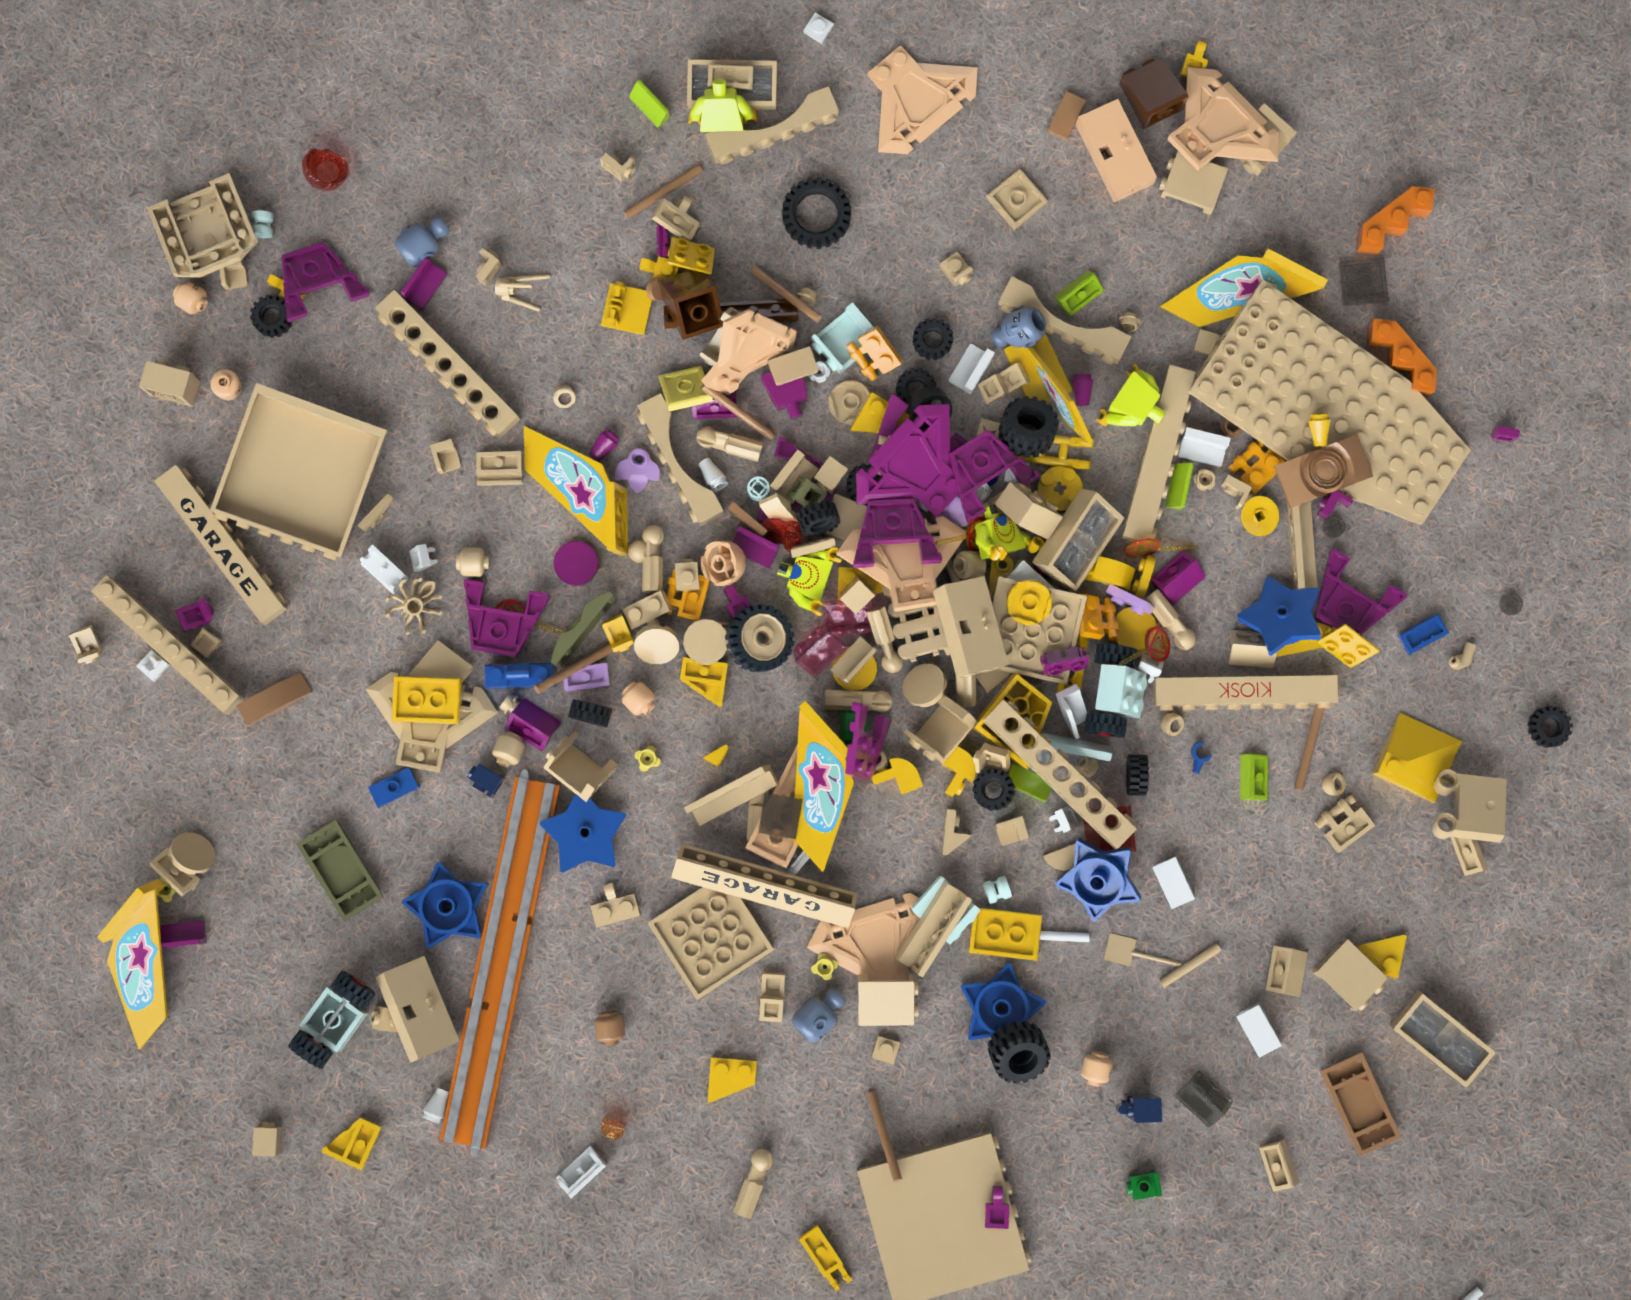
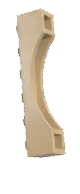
(816, 109)
(1105, 342)
(701, 500)

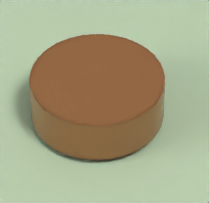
(653, 290)

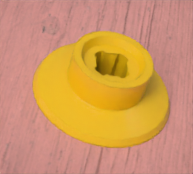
(1265, 507)

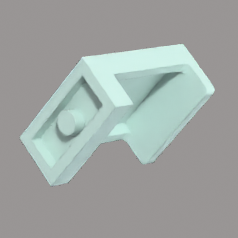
(836, 335)

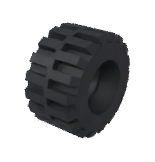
(1030, 412)
(1016, 1038)

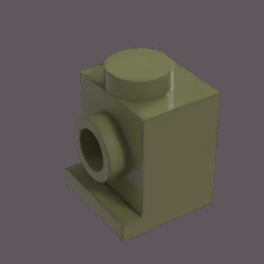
(801, 488)

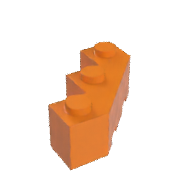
(1394, 219)
(1403, 354)

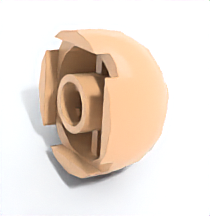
(723, 563)

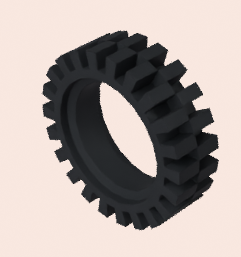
(819, 187)

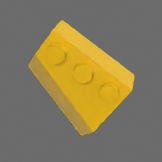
(1030, 704)

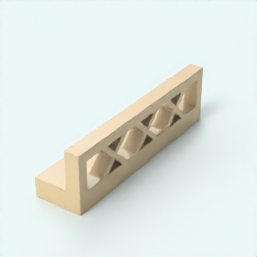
(1302, 546)
(733, 795)
(932, 927)

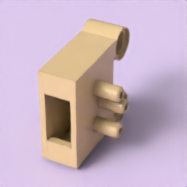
(1477, 810)

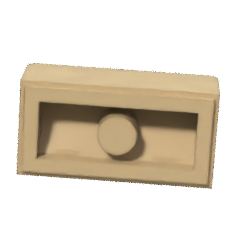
(1279, 1165)

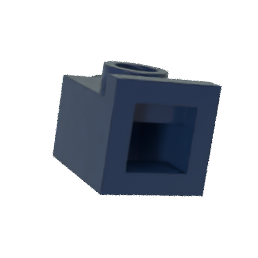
(485, 780)

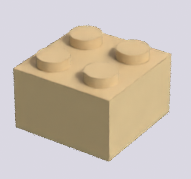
(169, 383)
(1029, 509)

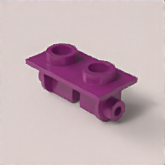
(1074, 660)

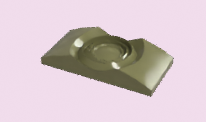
(581, 627)
(340, 870)

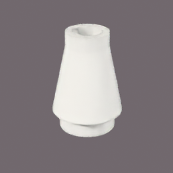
(712, 475)
(436, 1107)

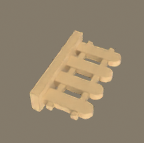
(913, 627)

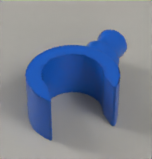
(1198, 762)

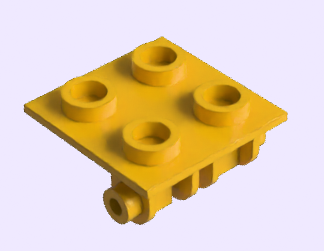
(691, 255)
(626, 309)
(1347, 645)

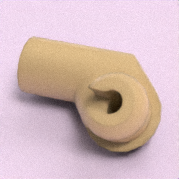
(1464, 659)

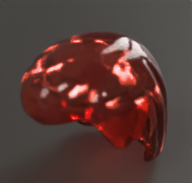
(324, 169)

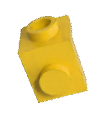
(618, 633)

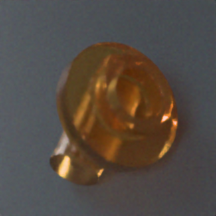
(612, 1128)

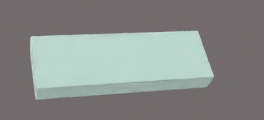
(1081, 747)

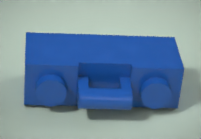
(517, 675)

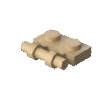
(1349, 829)

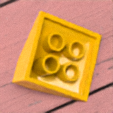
(1416, 756)

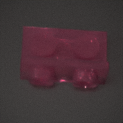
(845, 621)
(818, 650)

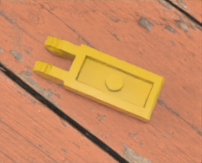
(823, 1255)

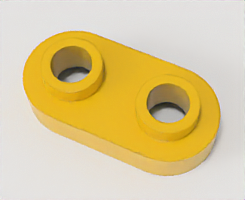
(1146, 567)
(995, 571)

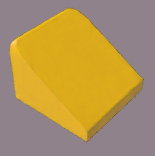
(717, 756)

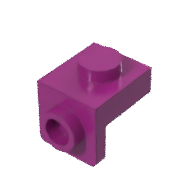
(1328, 503)
(195, 615)

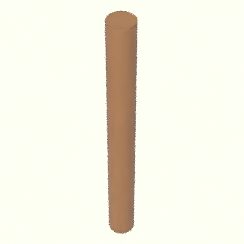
(660, 193)
(785, 293)
(738, 411)
(570, 670)
(1309, 748)
(884, 1136)

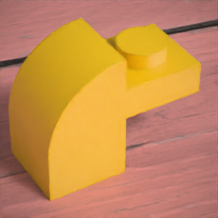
(1111, 572)
(961, 764)
(904, 774)

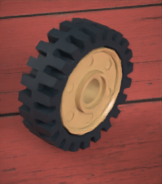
(744, 642)

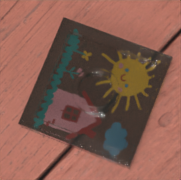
(1363, 282)

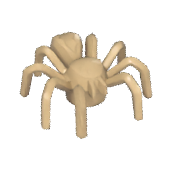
(413, 604)

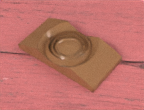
(1323, 471)
(1360, 1104)

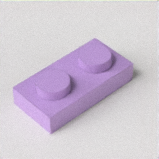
(1137, 604)
(588, 678)

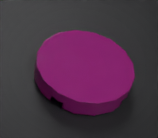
(576, 563)

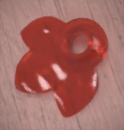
(783, 532)

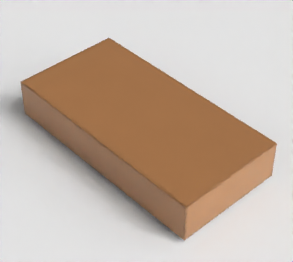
(1066, 115)
(746, 519)

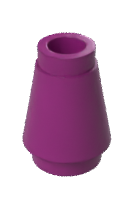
(1082, 388)
(603, 445)

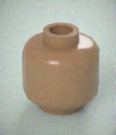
(609, 1027)

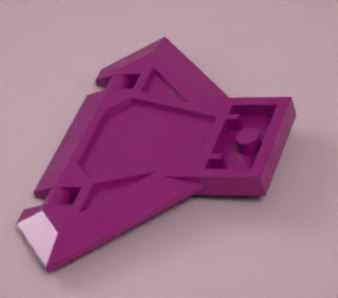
(913, 463)

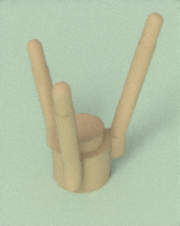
(507, 286)

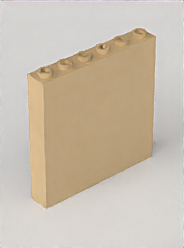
(298, 472)
(935, 1219)

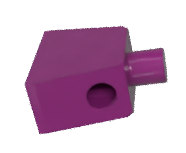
(787, 395)

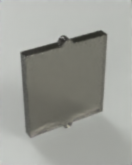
(780, 816)

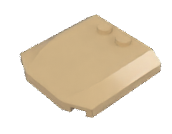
(204, 229)

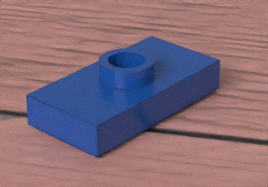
(1423, 634)
(393, 787)

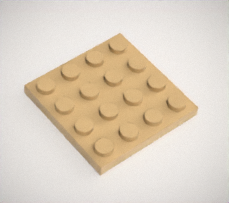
(1028, 642)
(710, 938)

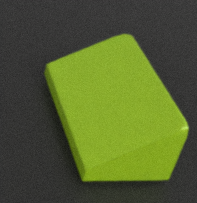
(649, 104)
(1079, 293)
(1179, 485)
(1253, 777)
(1029, 783)

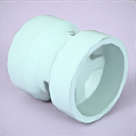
(262, 223)
(758, 493)
(1002, 889)

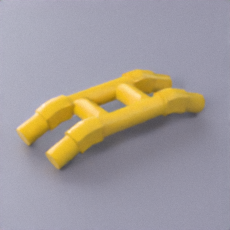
(1062, 460)

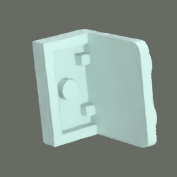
(923, 902)

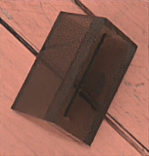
(1204, 1099)

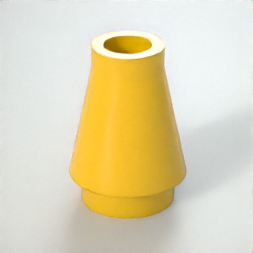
(1319, 428)

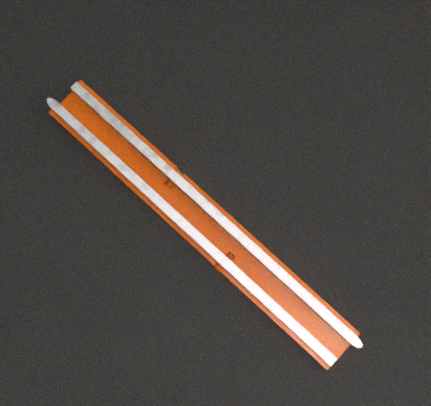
(499, 964)

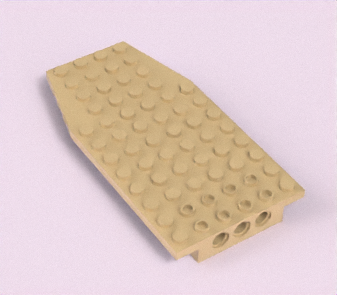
(1287, 364)

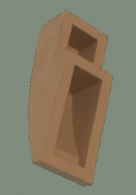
(274, 699)

